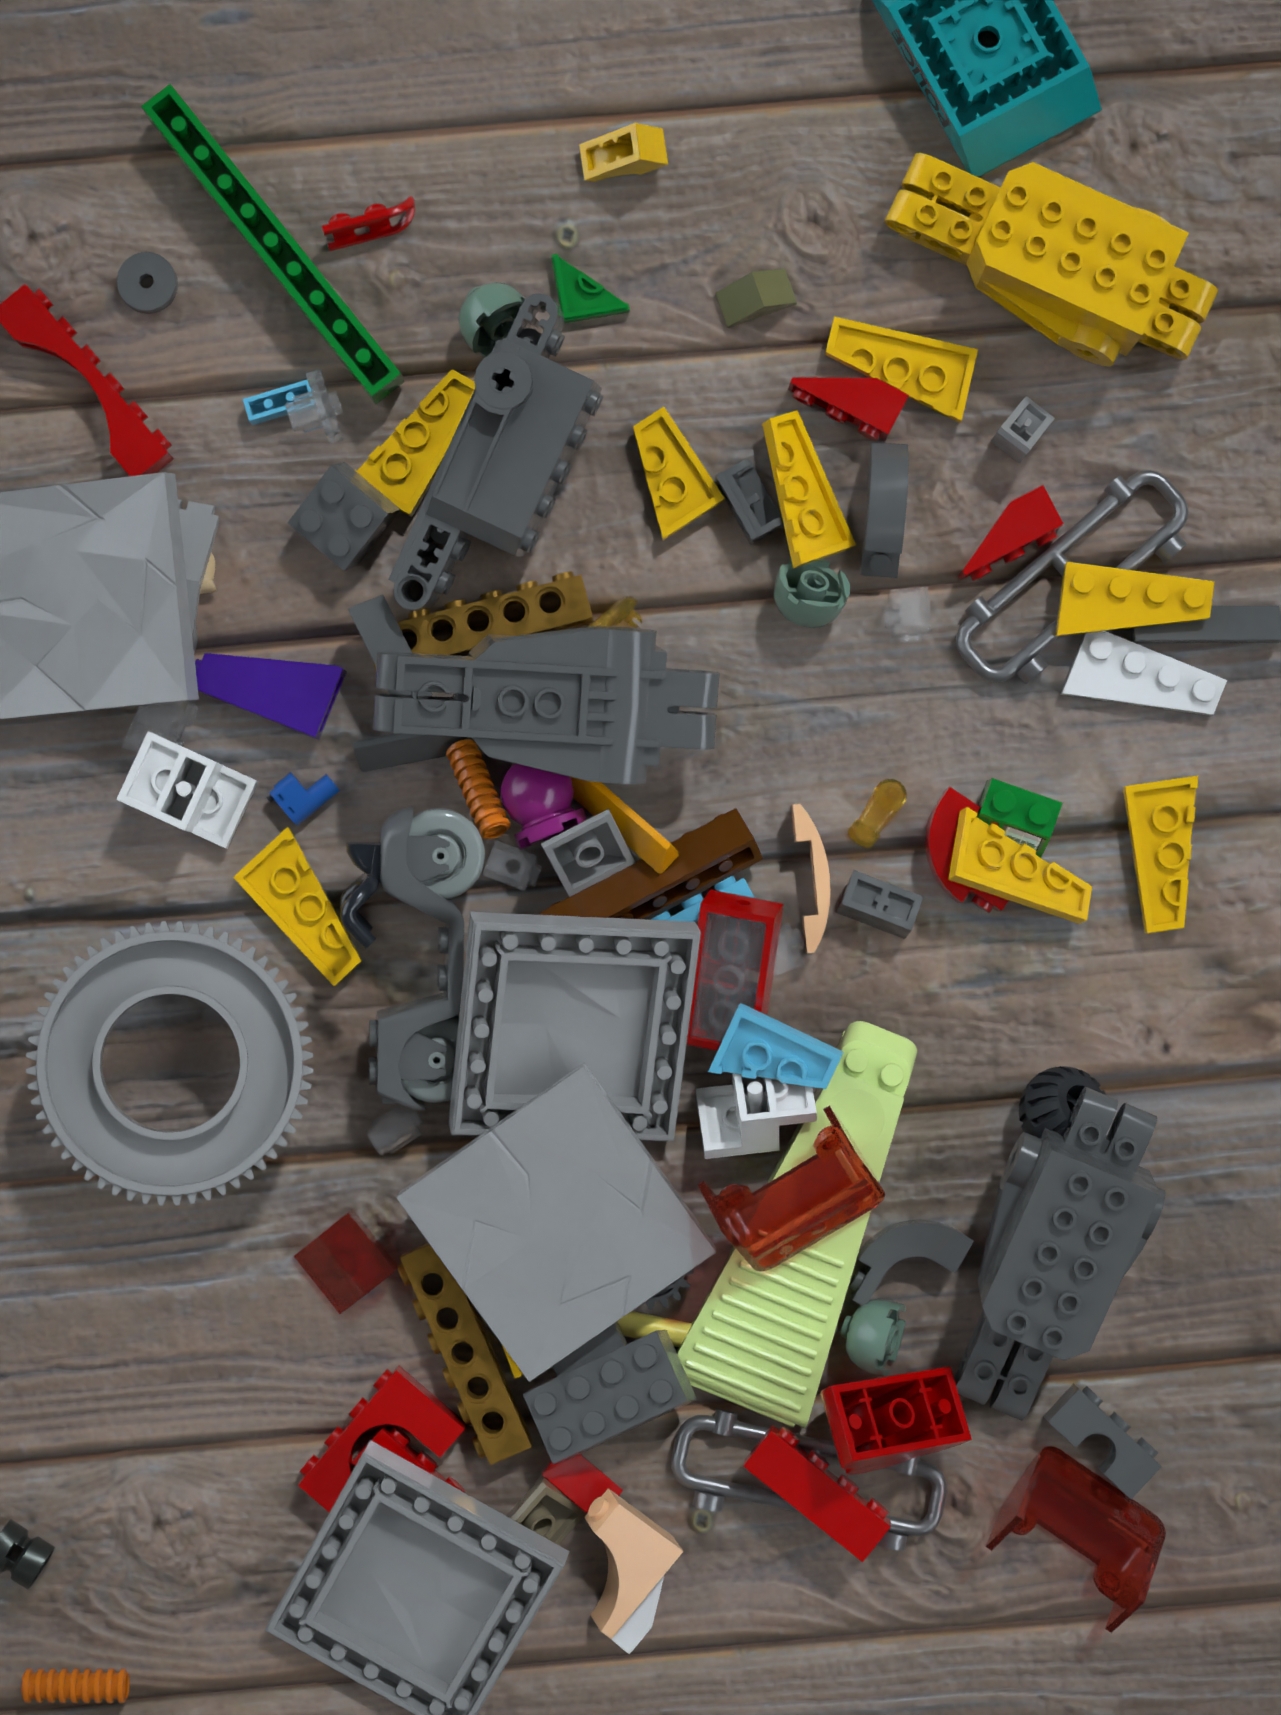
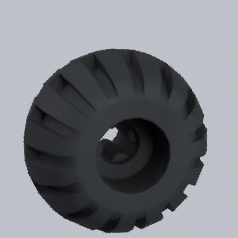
(1051, 1099)

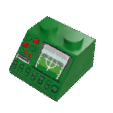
(1020, 813)

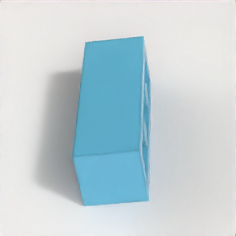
(272, 403)

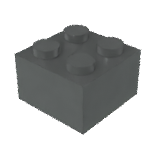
(343, 516)

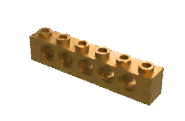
(572, 613)
(490, 1443)

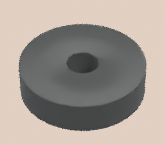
(150, 299)

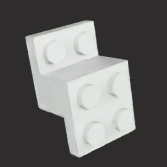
(187, 790)
(748, 1114)

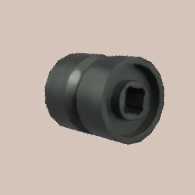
(31, 1560)

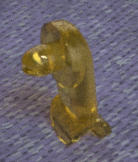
(618, 612)
(881, 807)

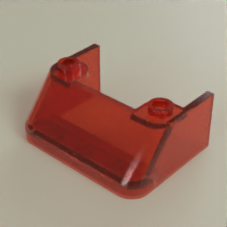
(799, 1204)
(1091, 1519)

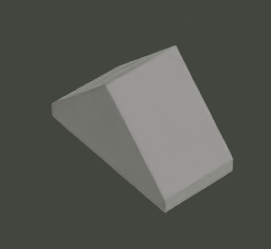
(1022, 429)

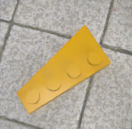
(922, 367)
(414, 451)
(806, 500)
(1117, 598)
(1160, 836)
(1013, 871)
(294, 899)

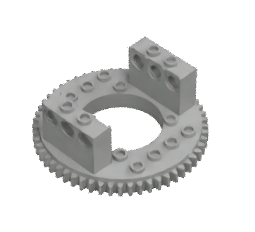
(72, 1063)

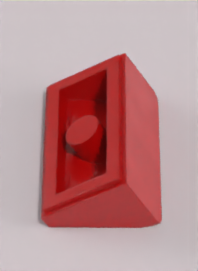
(579, 1480)

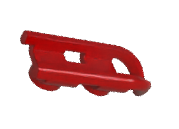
(375, 217)

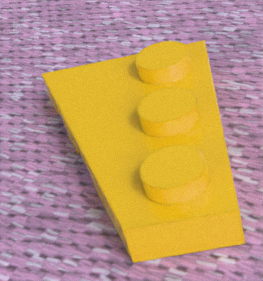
(674, 474)

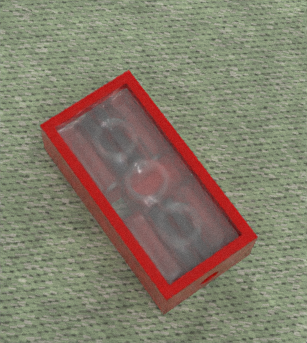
(732, 962)

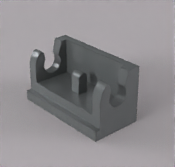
(749, 501)
(879, 904)

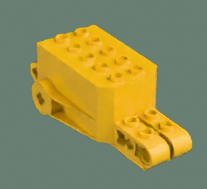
(1059, 257)

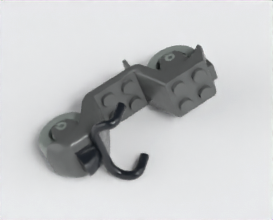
(424, 865)

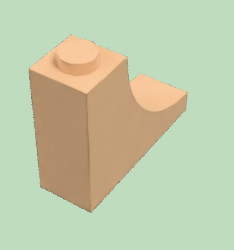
(637, 1558)

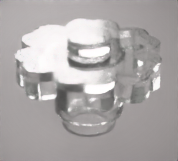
(316, 409)

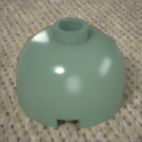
(488, 315)
(811, 593)
(874, 1335)

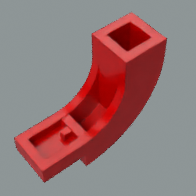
(940, 845)

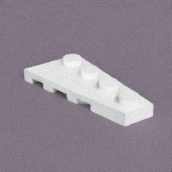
(1132, 674)

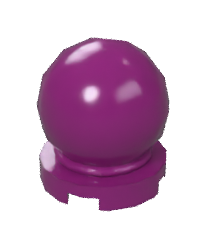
(539, 803)

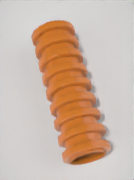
(478, 789)
(75, 1685)

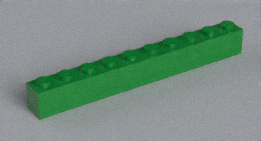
(273, 244)

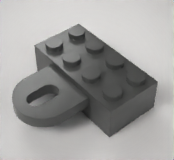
(608, 1391)

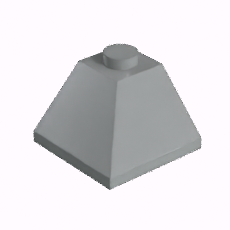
(588, 853)

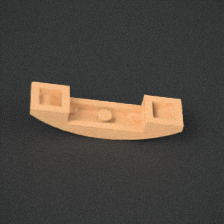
(805, 831)

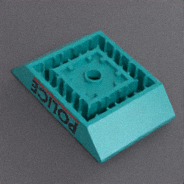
(997, 97)

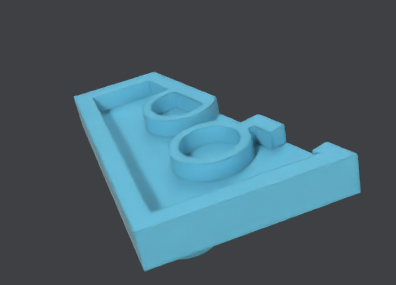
(772, 1050)

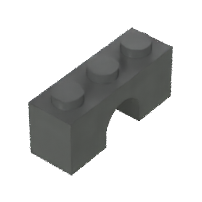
(1128, 1462)

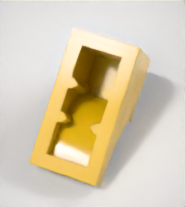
(624, 152)

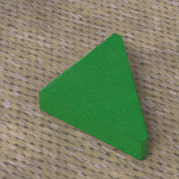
(582, 296)

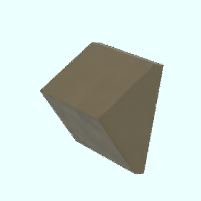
(547, 1511)

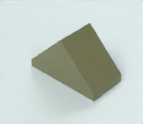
(755, 296)

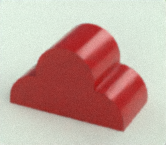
(894, 1418)

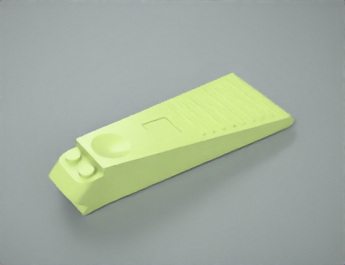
(770, 1331)

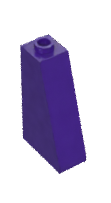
(277, 690)

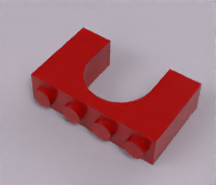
(397, 1402)

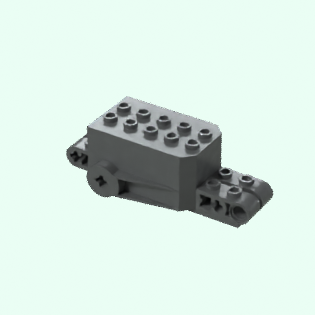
(502, 456)
(555, 700)
(1058, 1248)

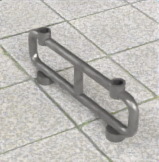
(1163, 543)
(711, 1492)

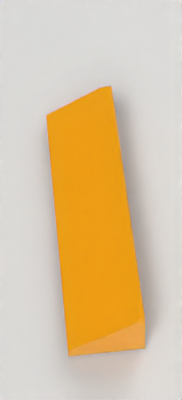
(635, 830)

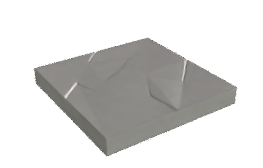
(93, 598)
(568, 994)
(556, 1222)
(416, 1588)

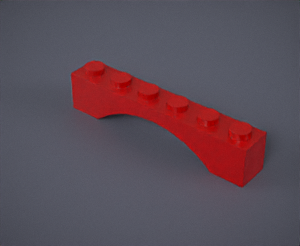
(33, 327)

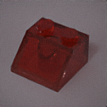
(346, 1261)

